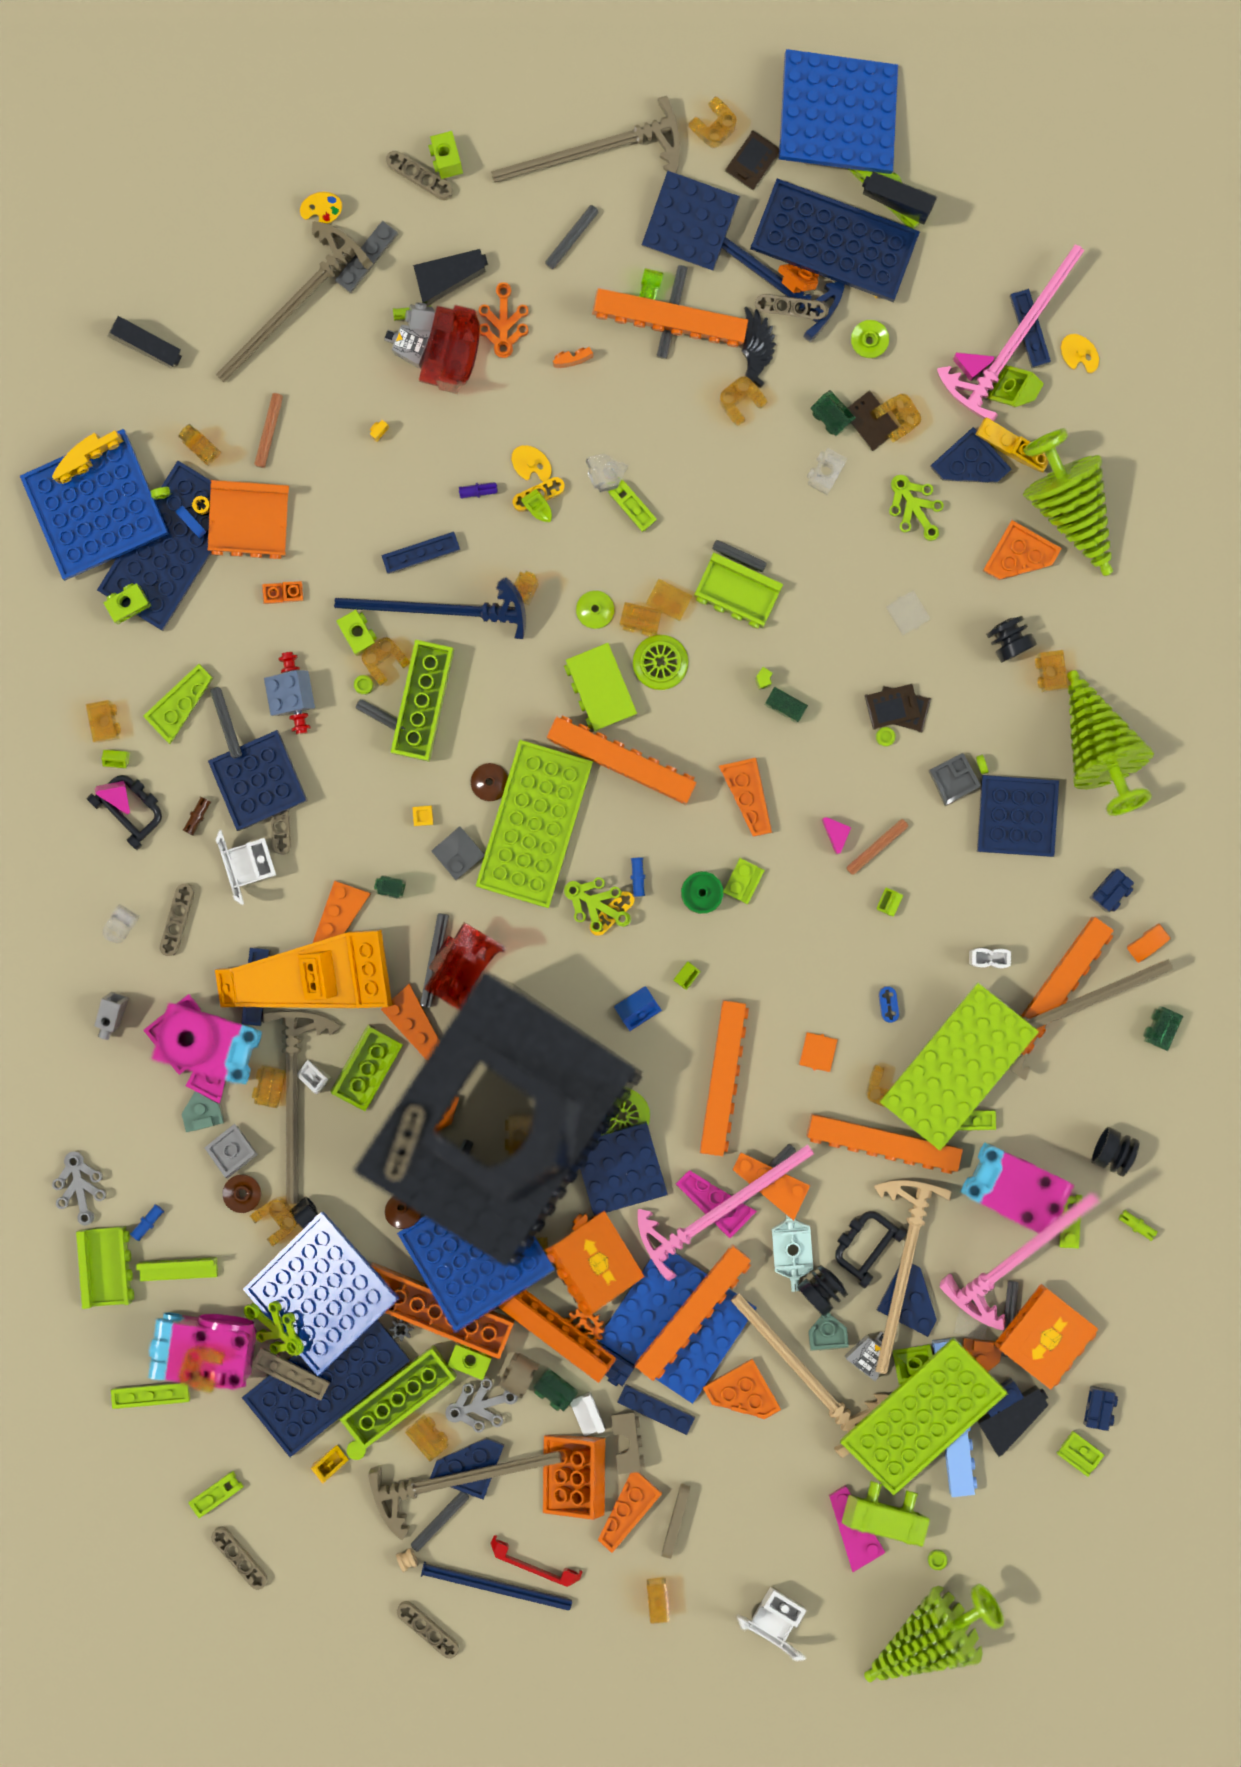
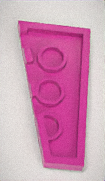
(207, 1086)
(708, 1197)
(859, 1546)

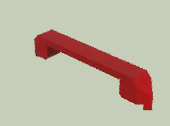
(567, 1577)

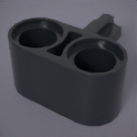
(304, 1212)

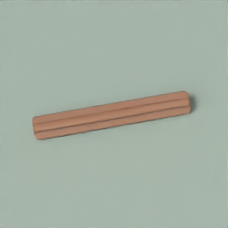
(268, 430)
(876, 847)

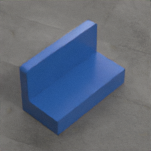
(637, 1008)

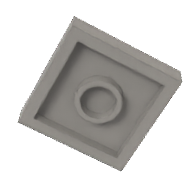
(231, 1151)

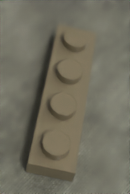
(291, 1373)

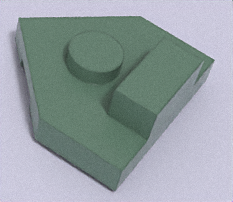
(201, 1113)
(828, 1334)

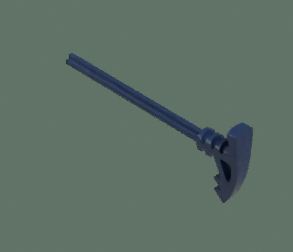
(834, 289)
(494, 612)

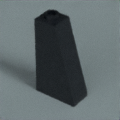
(899, 196)
(447, 274)
(144, 342)
(1010, 1423)

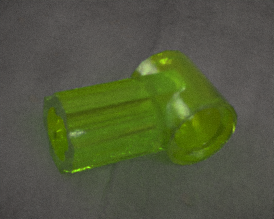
(650, 283)

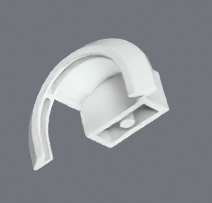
(245, 864)
(775, 1621)

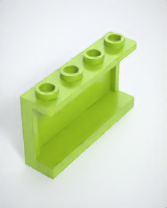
(737, 591)
(600, 687)
(104, 1266)

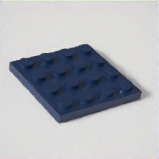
(690, 220)
(258, 781)
(1018, 816)
(623, 1170)

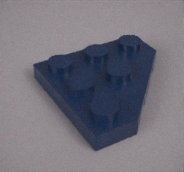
(971, 461)
(917, 1307)
(474, 1456)

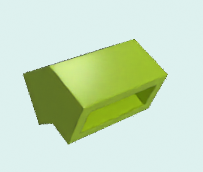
(763, 678)
(115, 759)
(889, 902)
(686, 975)

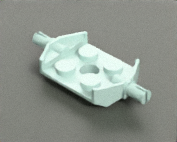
(796, 1265)

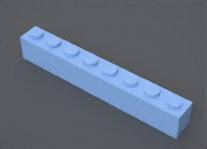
(958, 1457)

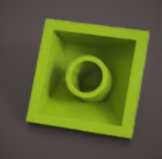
(1015, 387)
(910, 1360)

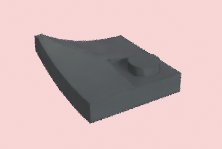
(954, 779)
(458, 853)

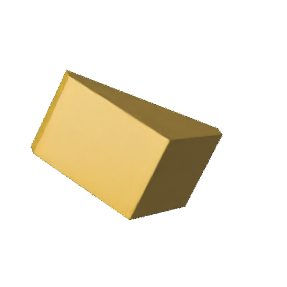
(329, 1463)

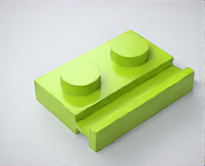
(743, 881)
(1080, 1453)

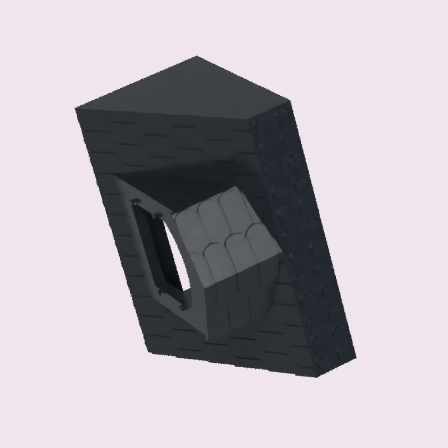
(574, 1094)

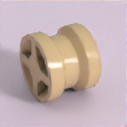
(407, 1559)

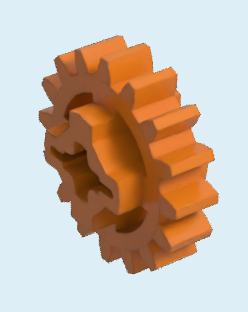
(584, 1320)

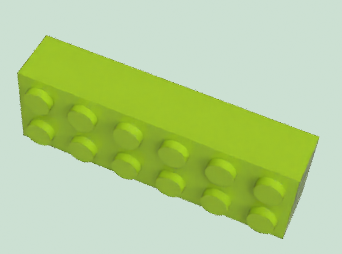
(422, 700)
(398, 1397)

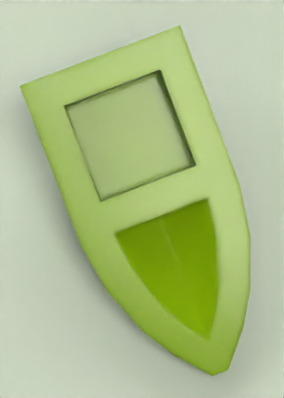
(537, 506)

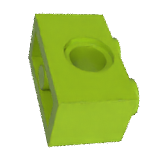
(442, 145)
(138, 603)
(348, 624)
(477, 1369)

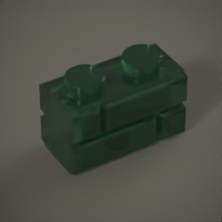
(832, 413)
(786, 705)
(390, 887)
(1163, 1028)
(555, 1390)

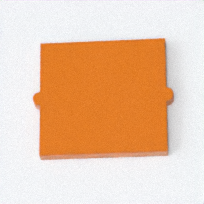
(818, 1052)

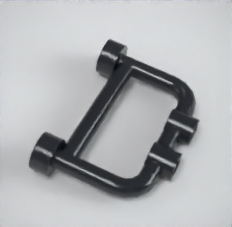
(149, 800)
(846, 1239)

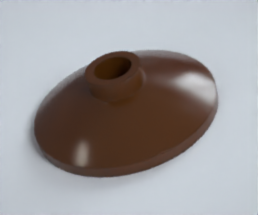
(479, 785)
(232, 1196)
(400, 1219)

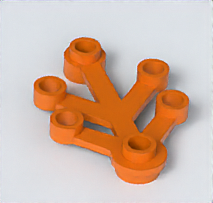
(503, 324)

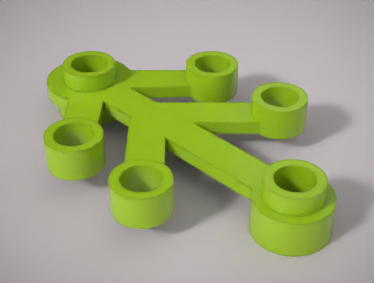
(914, 504)
(594, 902)
(292, 1344)

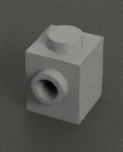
(420, 316)

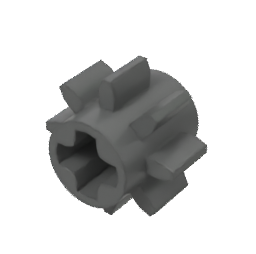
(402, 1334)

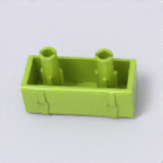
(886, 1520)

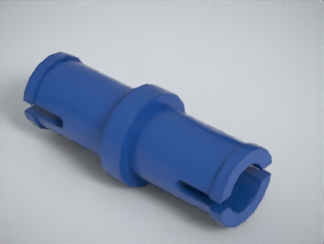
(637, 877)
(147, 1222)

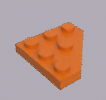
(1020, 553)
(743, 1391)

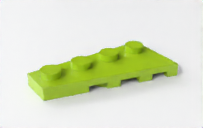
(174, 708)

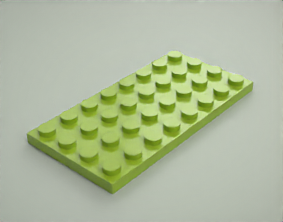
(534, 823)
(959, 1066)
(923, 1416)

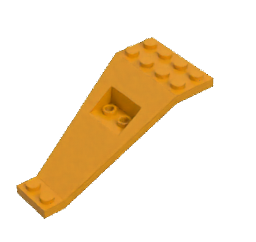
(346, 972)

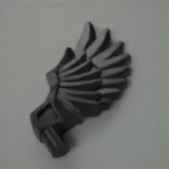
(757, 346)

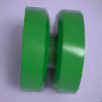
(707, 882)

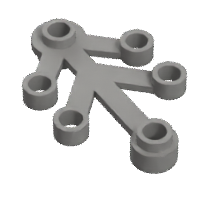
(78, 1185)
(477, 1406)

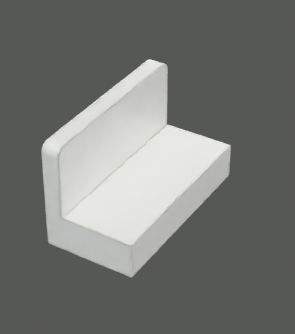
(587, 1414)

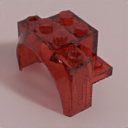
(451, 350)
(461, 964)

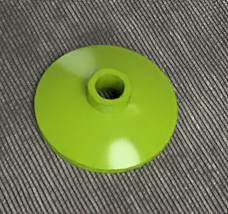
(873, 330)
(595, 619)

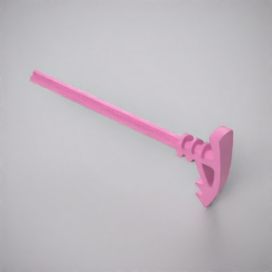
(979, 391)
(684, 1235)
(985, 1282)

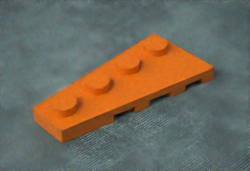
(747, 788)
(340, 910)
(412, 1021)
(785, 1192)
(633, 1503)

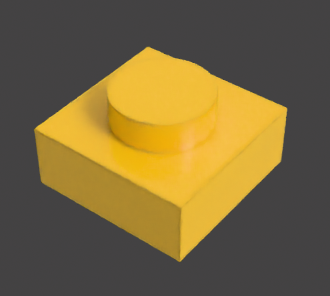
(378, 430)
(422, 815)

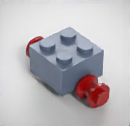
(290, 693)

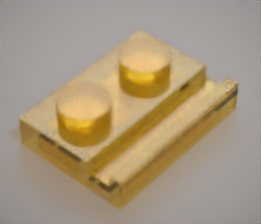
(669, 599)

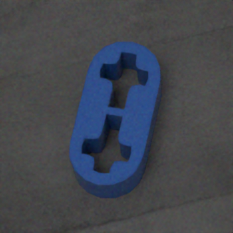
(190, 521)
(884, 1006)

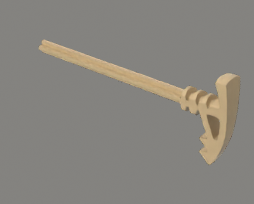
(915, 1222)
(836, 1409)

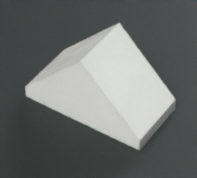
(313, 1077)

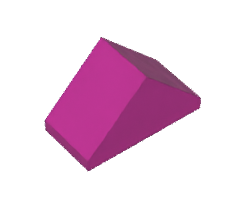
(972, 364)
(115, 794)
(837, 833)

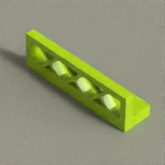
(178, 1269)

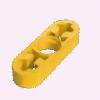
(549, 483)
(625, 907)

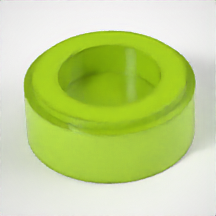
(160, 493)
(363, 684)
(885, 736)
(982, 764)
(354, 1450)
(937, 1559)

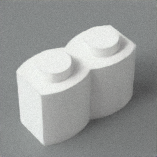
(983, 957)

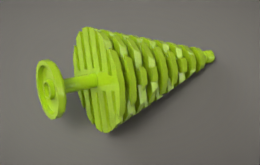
(1073, 499)
(1104, 747)
(937, 1636)

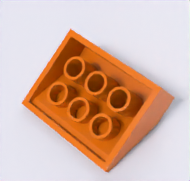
(577, 1482)

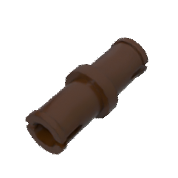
(196, 816)

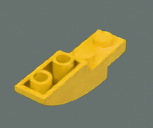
(1010, 444)
(78, 458)

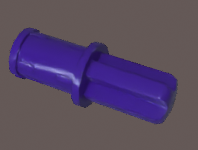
(478, 490)

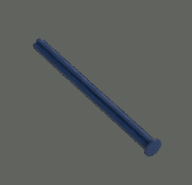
(496, 1587)

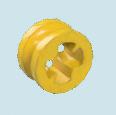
(196, 507)

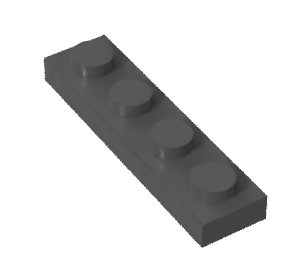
(373, 248)

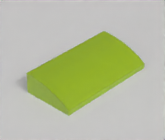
(366, 1068)

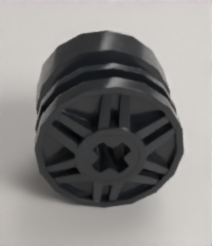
(1011, 638)
(1119, 1153)
(822, 1290)

